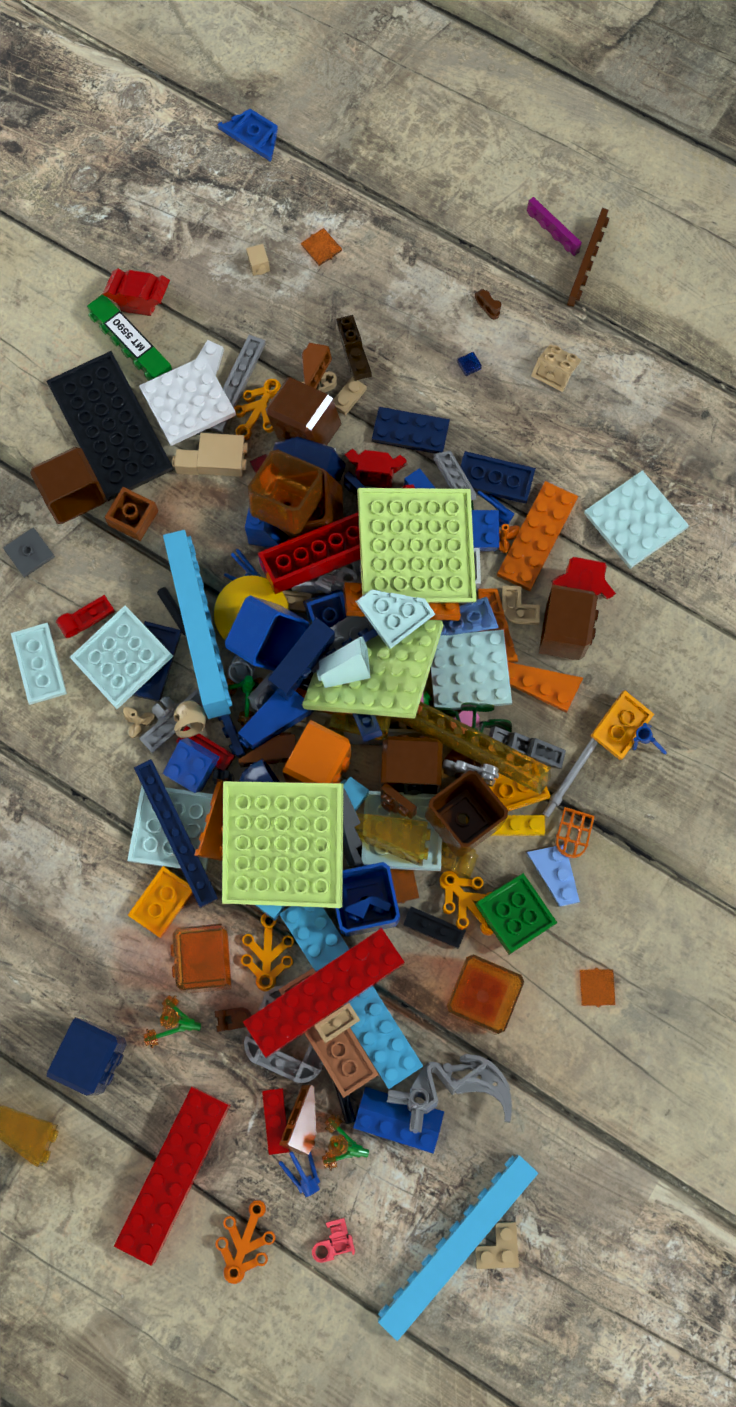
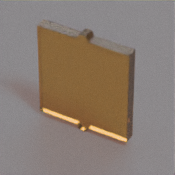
(321, 247)
(404, 885)
(597, 987)

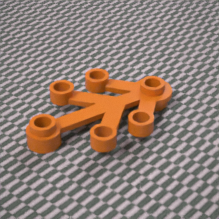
(244, 1245)

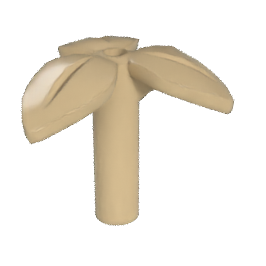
(131, 715)

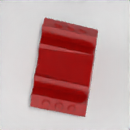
(136, 291)
(375, 467)
(585, 575)

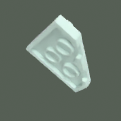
(394, 614)

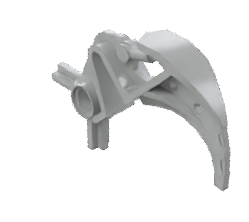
(425, 1088)

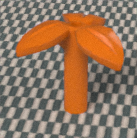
(507, 533)

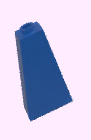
(273, 719)

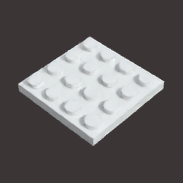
(187, 400)

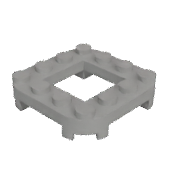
(281, 1063)

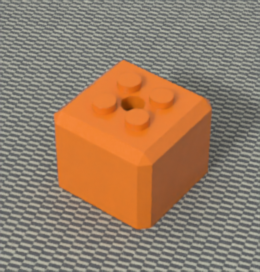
(318, 756)

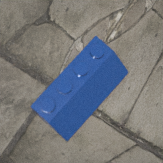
(393, 1121)

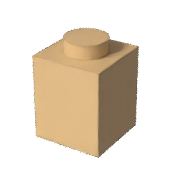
(258, 259)
(185, 462)

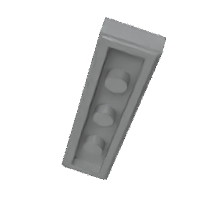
(452, 472)

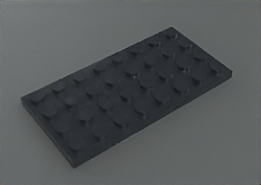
(109, 425)

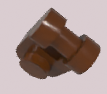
(488, 304)
(237, 1015)

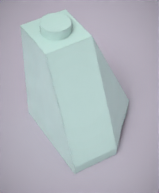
(345, 664)

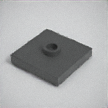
(28, 552)

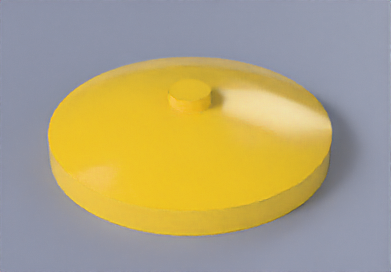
(233, 596)

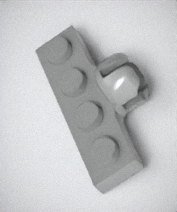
(165, 726)

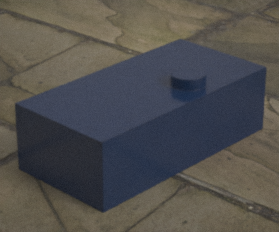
(301, 659)

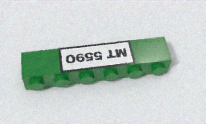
(128, 337)

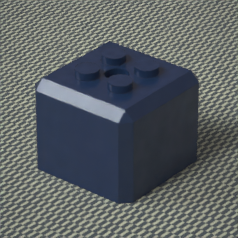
(87, 1058)

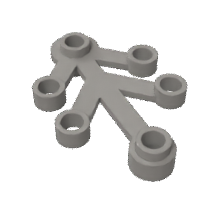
(488, 771)

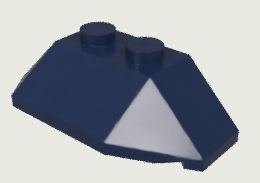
(314, 453)

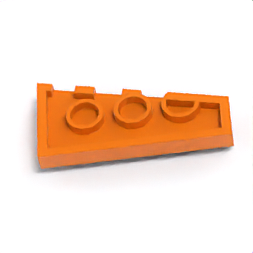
(546, 685)

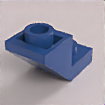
(359, 909)

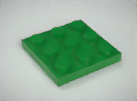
(516, 913)

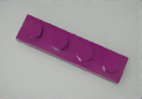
(553, 226)

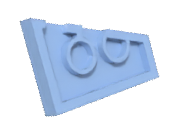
(556, 873)

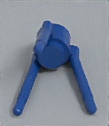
(505, 514)
(249, 568)
(645, 736)
(308, 1184)

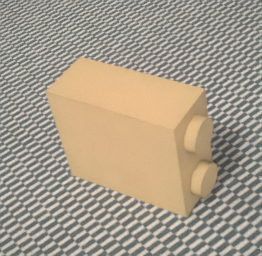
(222, 454)

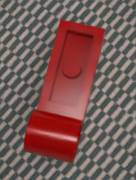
(85, 617)

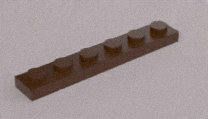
(587, 264)

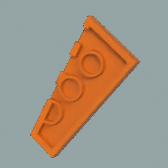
(496, 605)
(212, 837)

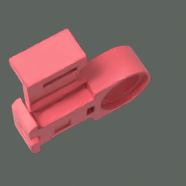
(339, 1241)

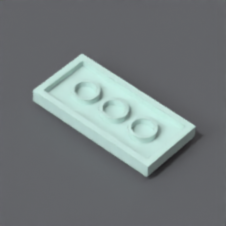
(38, 663)

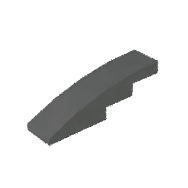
(532, 747)
(350, 837)

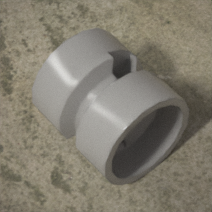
(240, 669)

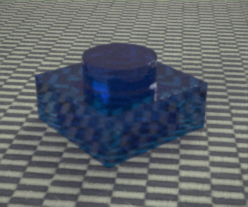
(469, 364)

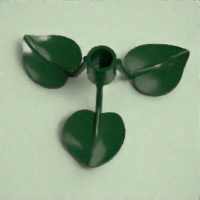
(481, 707)

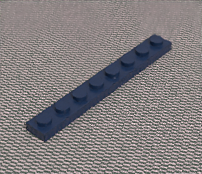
(176, 833)

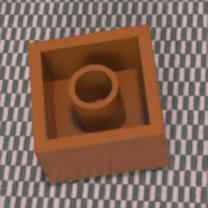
(131, 514)

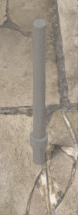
(556, 798)

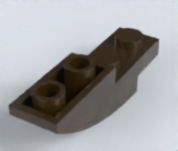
(353, 348)

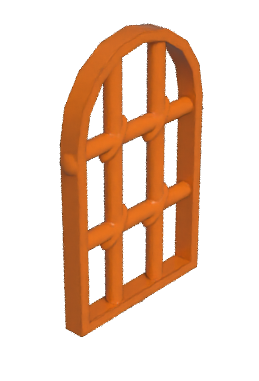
(580, 828)

